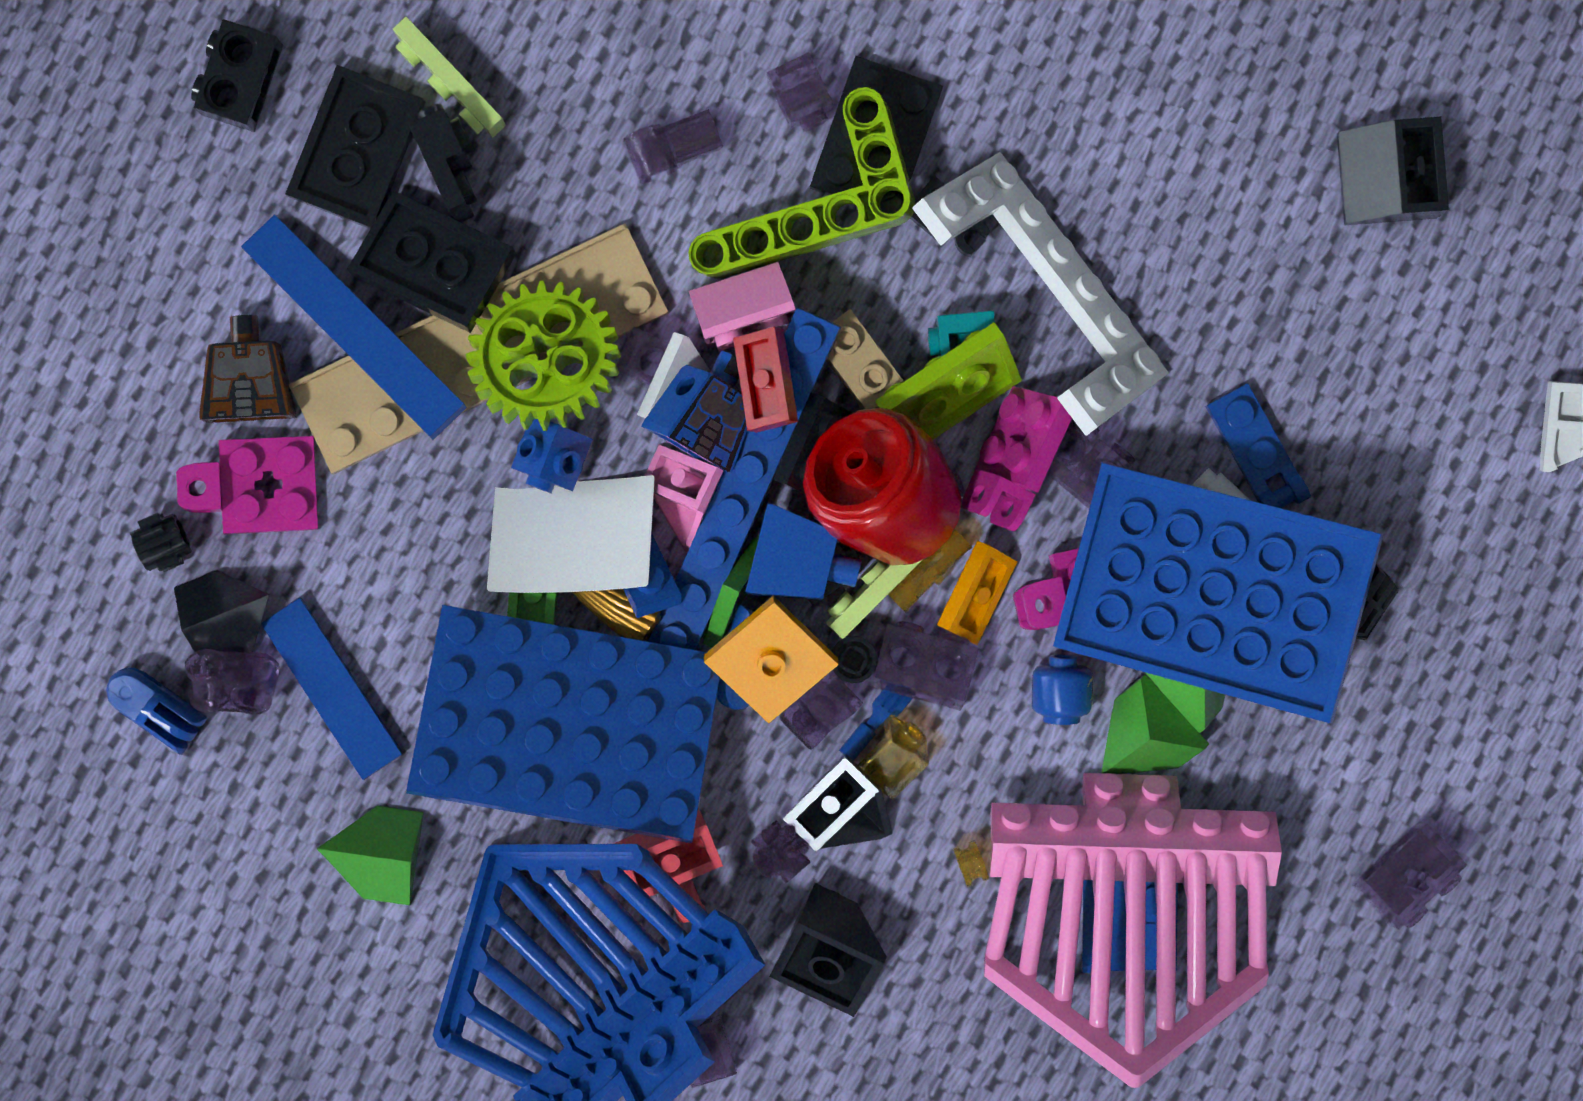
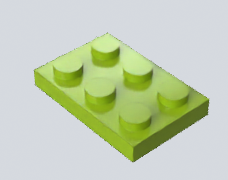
(956, 383)

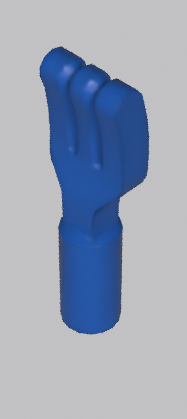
(882, 707)

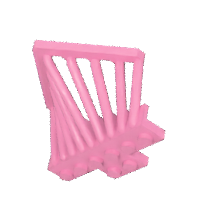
(1132, 835)

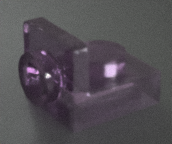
(820, 710)

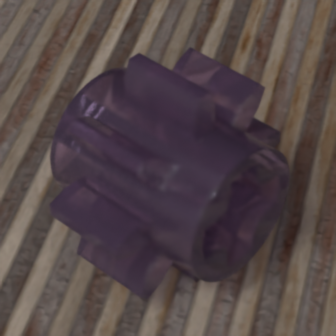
(780, 852)

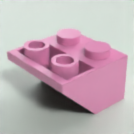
(742, 306)

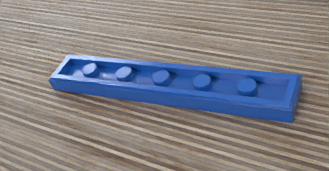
(354, 327)

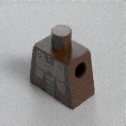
(245, 378)

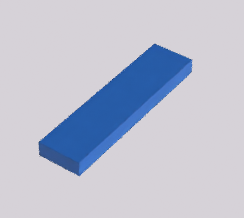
(332, 688)

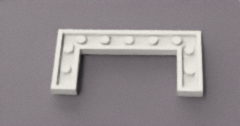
(998, 190)

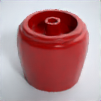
(882, 487)

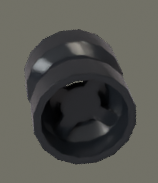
(855, 659)

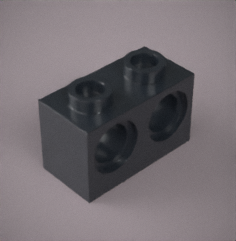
(250, 77)

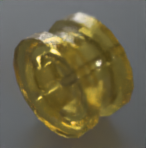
(970, 863)

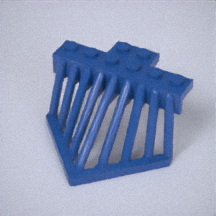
(647, 1035)

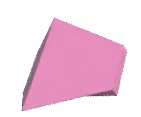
(682, 490)

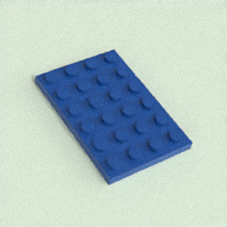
(1218, 592)
(564, 724)

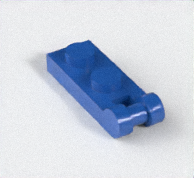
(1256, 448)

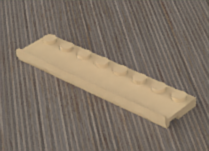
(358, 419)

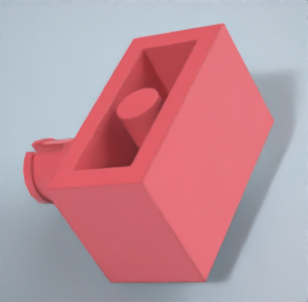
(679, 860)

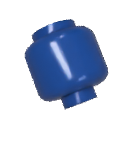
(1062, 690)

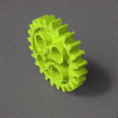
(532, 318)

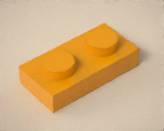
(977, 592)

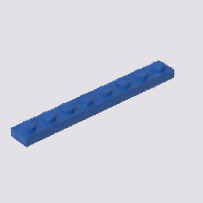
(742, 493)

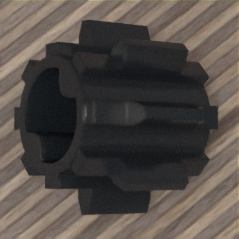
(160, 542)

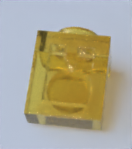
(897, 757)

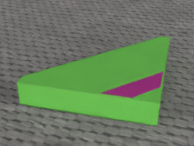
(730, 597)

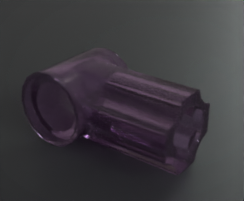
(667, 147)

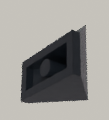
(220, 613)
(841, 809)

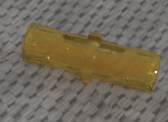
(934, 566)

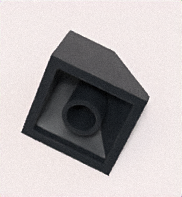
(830, 952)

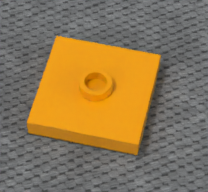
(771, 659)

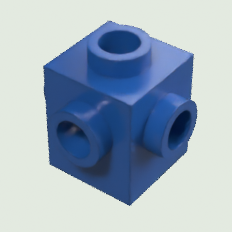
(551, 456)

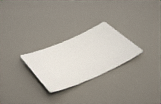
(572, 539)

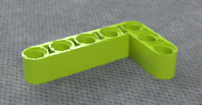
(821, 210)

